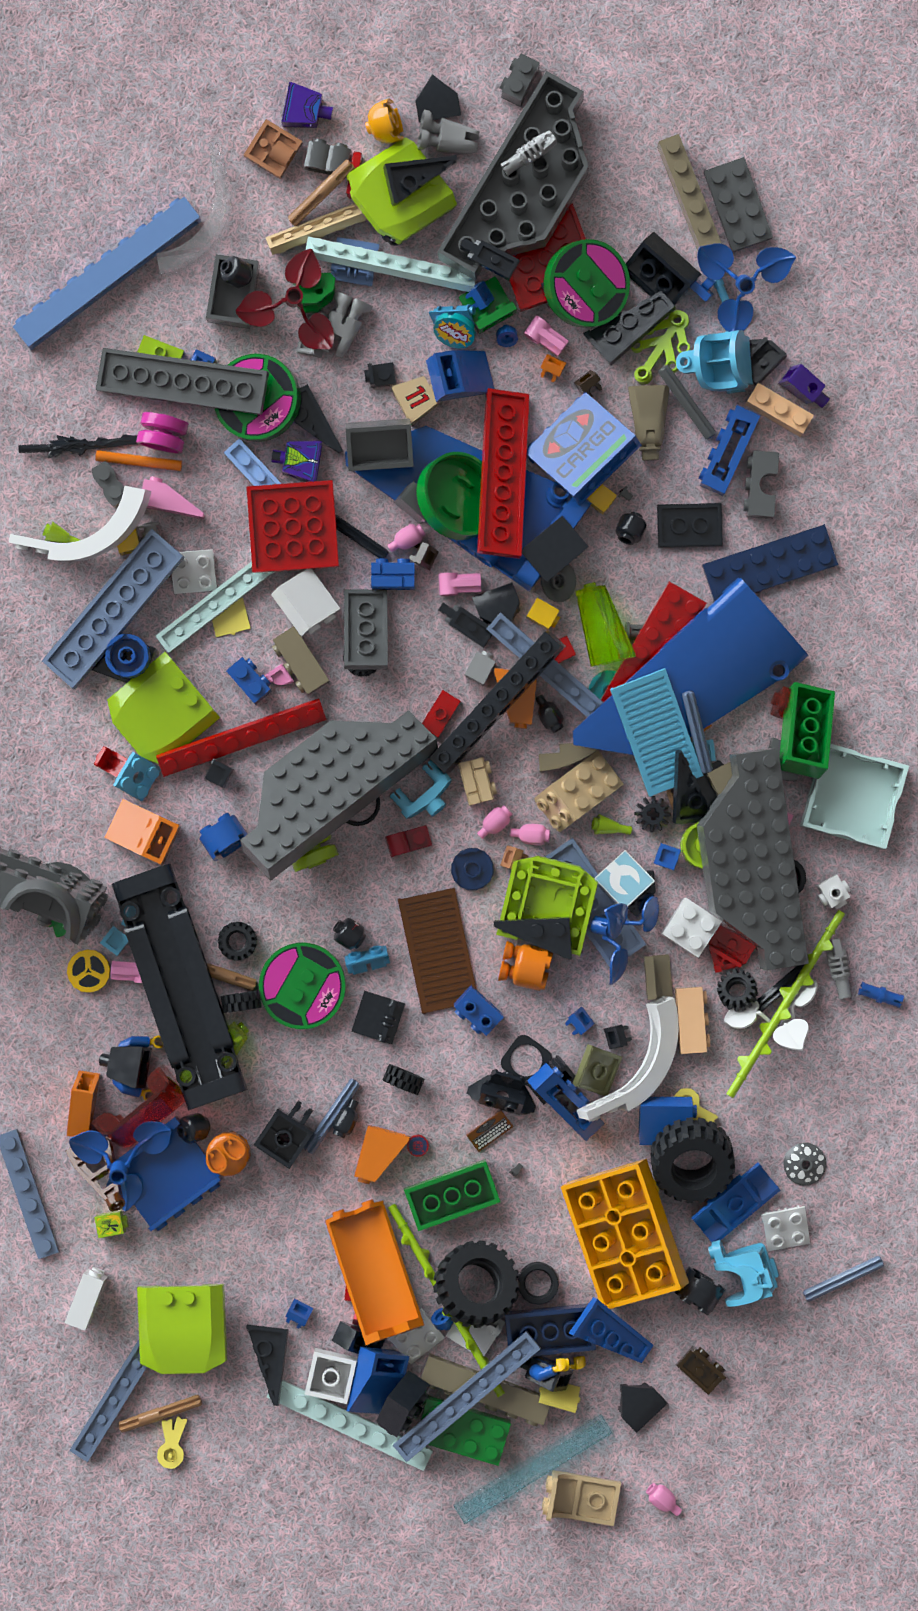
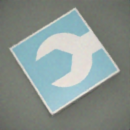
(624, 879)

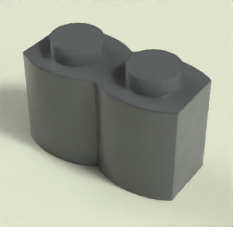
(325, 157)
(108, 481)

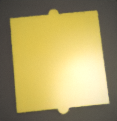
(232, 620)
(563, 1399)

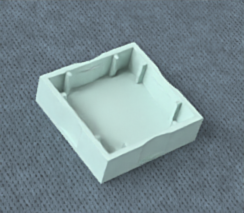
(855, 797)

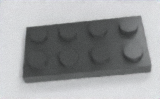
(738, 204)
(365, 629)

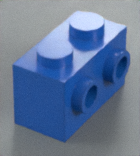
(248, 680)
(478, 1011)

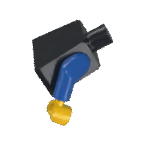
(129, 1064)
(552, 1374)

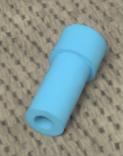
(719, 286)

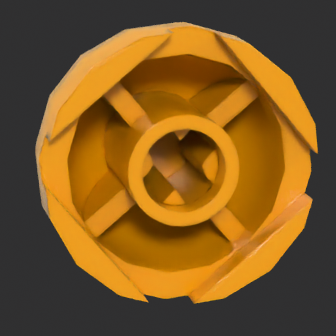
(384, 122)

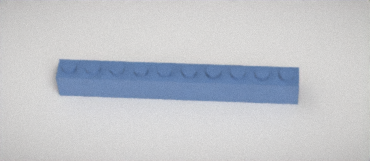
(107, 273)

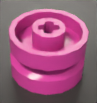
(162, 432)

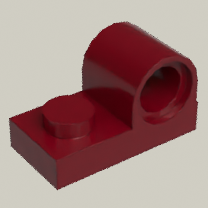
(408, 841)

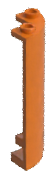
(374, 1272)

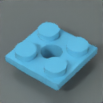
(146, 776)

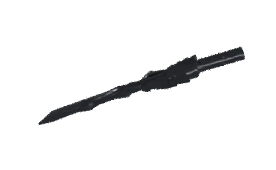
(75, 445)

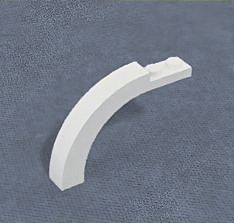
(119, 527)
(654, 1068)

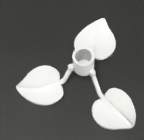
(791, 1032)

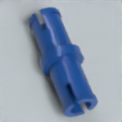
(880, 994)

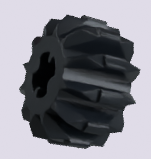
(657, 808)

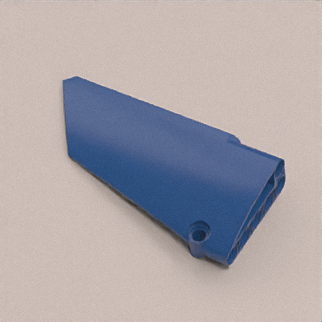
(541, 503)
(718, 655)

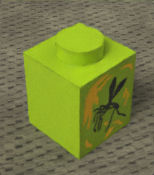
(111, 1224)

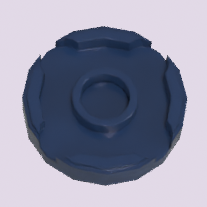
(481, 871)

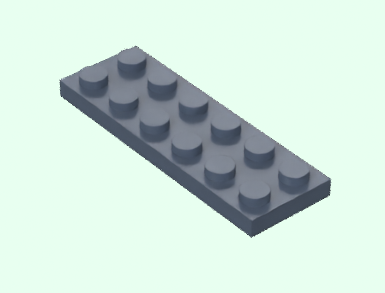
(629, 936)

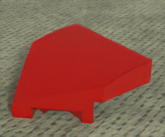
(729, 949)

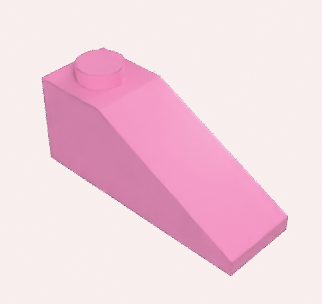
(168, 500)

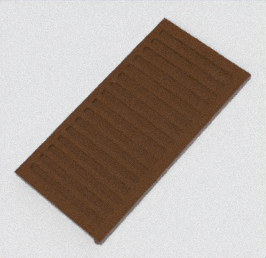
(437, 948)

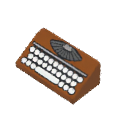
(489, 1130)

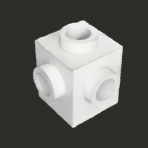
(826, 888)

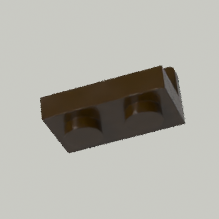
(701, 1369)

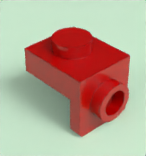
(110, 761)

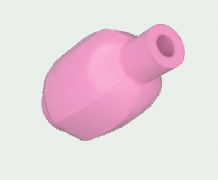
(407, 537)
(495, 821)
(532, 834)
(663, 1499)

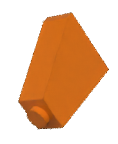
(522, 710)
(82, 1102)
(377, 1152)

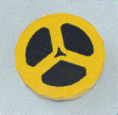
(88, 971)

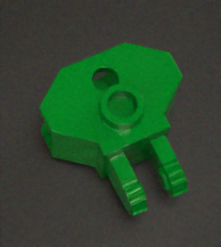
(322, 291)

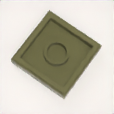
(597, 1070)

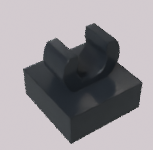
(616, 1036)

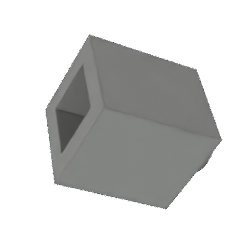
(480, 667)

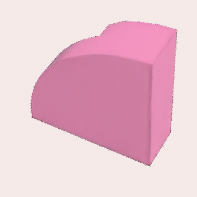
(279, 676)

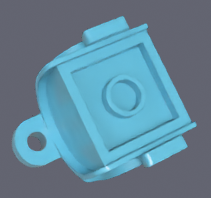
(719, 361)
(754, 1268)

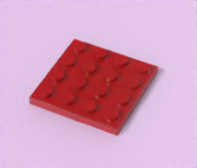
(532, 266)
(292, 526)

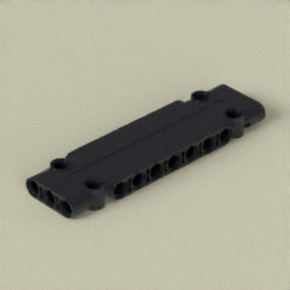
(179, 986)

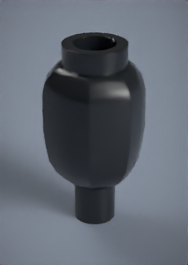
(549, 714)
(346, 1120)

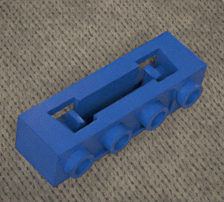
(743, 418)
(544, 1084)

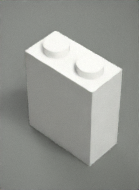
(306, 602)
(86, 1298)

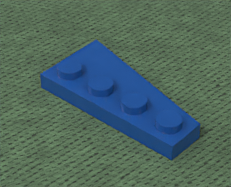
(608, 1330)

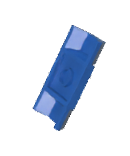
(736, 1203)

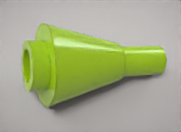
(56, 534)
(605, 825)

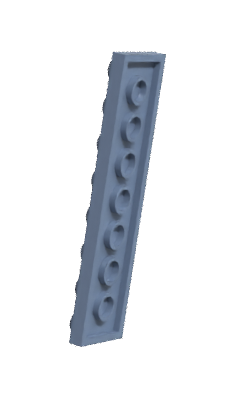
(113, 608)

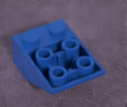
(459, 374)
(375, 1378)

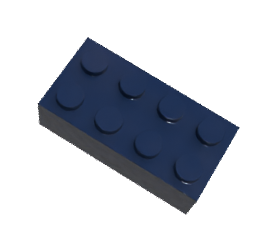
(548, 1328)

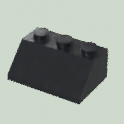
(660, 268)

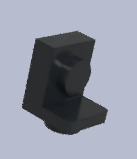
(380, 375)

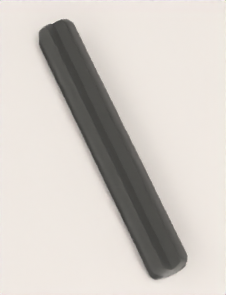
(686, 401)

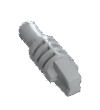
(530, 152)
(839, 968)

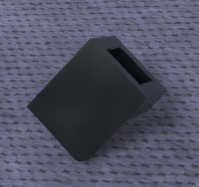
(218, 773)

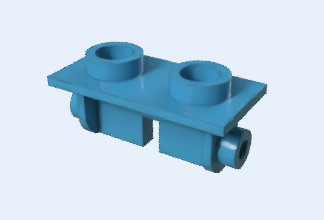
(466, 310)
(357, 960)

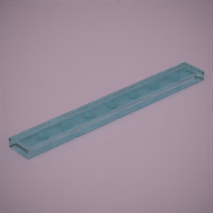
(532, 1468)

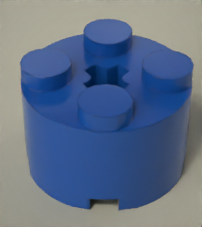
(115, 654)
(223, 836)

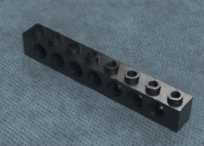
(497, 701)

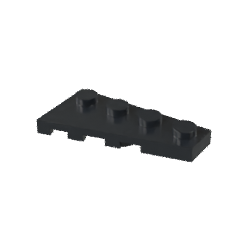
(628, 328)

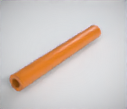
(137, 460)

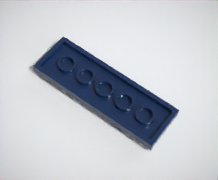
(773, 562)

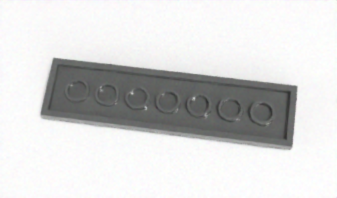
(182, 381)

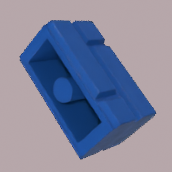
(393, 575)

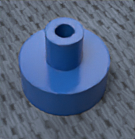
(507, 336)
(440, 1321)

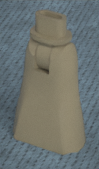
(649, 416)

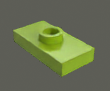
(155, 347)

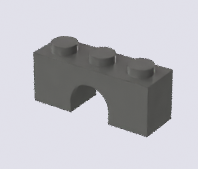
(758, 503)

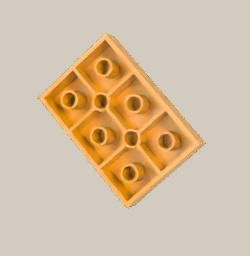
(624, 1234)

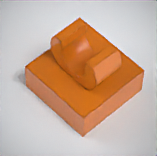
(552, 365)

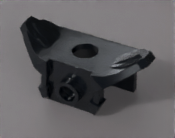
(518, 1100)

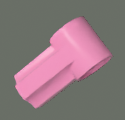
(541, 333)
(454, 583)
(125, 971)

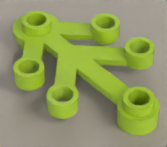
(663, 343)

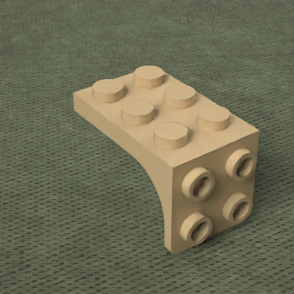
(578, 791)
(581, 1498)

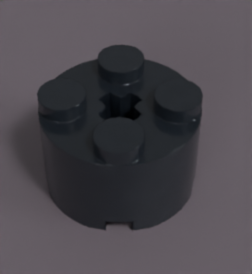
(701, 1291)

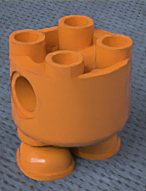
(528, 967)
(228, 1154)

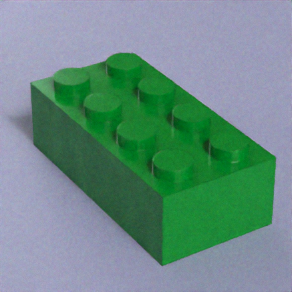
(807, 730)
(452, 1195)
(473, 1434)

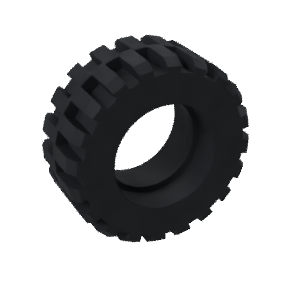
(698, 1183)
(496, 1265)

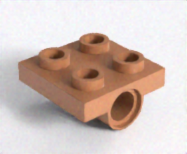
(273, 149)

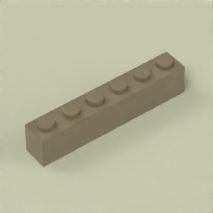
(688, 191)
(515, 1402)

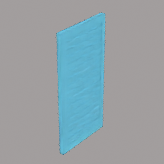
(654, 729)

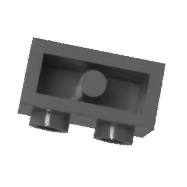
(520, 80)

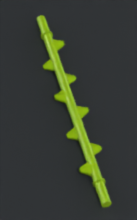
(782, 1012)
(422, 1256)

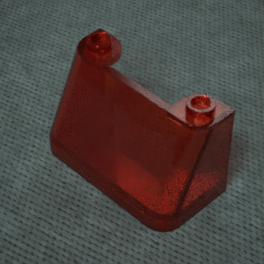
(163, 1102)

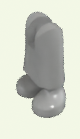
(450, 135)
(347, 327)

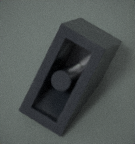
(351, 1338)

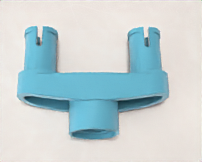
(430, 799)

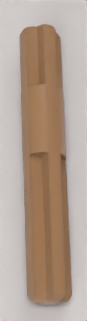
(321, 192)
(232, 977)
(159, 1413)

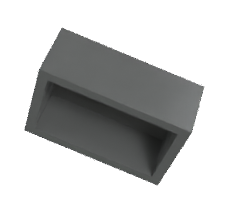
(226, 298)
(379, 444)

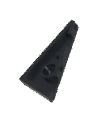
(409, 176)
(314, 421)
(688, 801)
(548, 933)
(270, 1349)

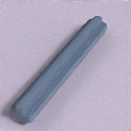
(697, 731)
(327, 1122)
(843, 1278)

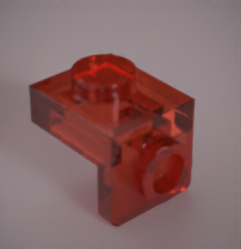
(779, 702)

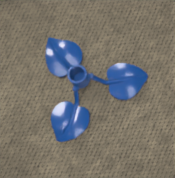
(715, 261)
(613, 926)
(92, 1145)

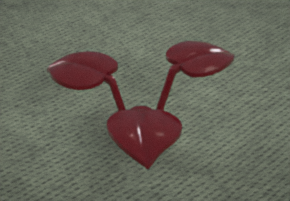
(300, 270)

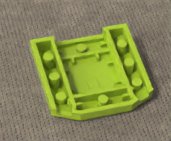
(412, 214)
(160, 709)
(548, 890)
(182, 1328)

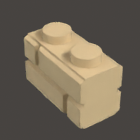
(476, 781)

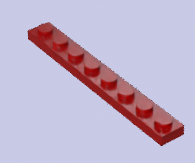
(241, 737)

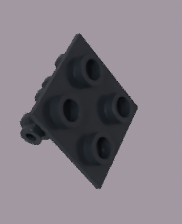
(378, 1017)

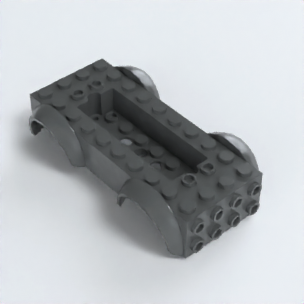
(51, 891)

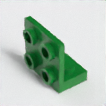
(495, 312)

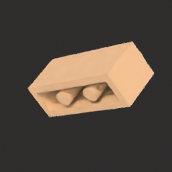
(779, 410)
(692, 1020)

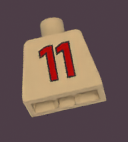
(415, 398)

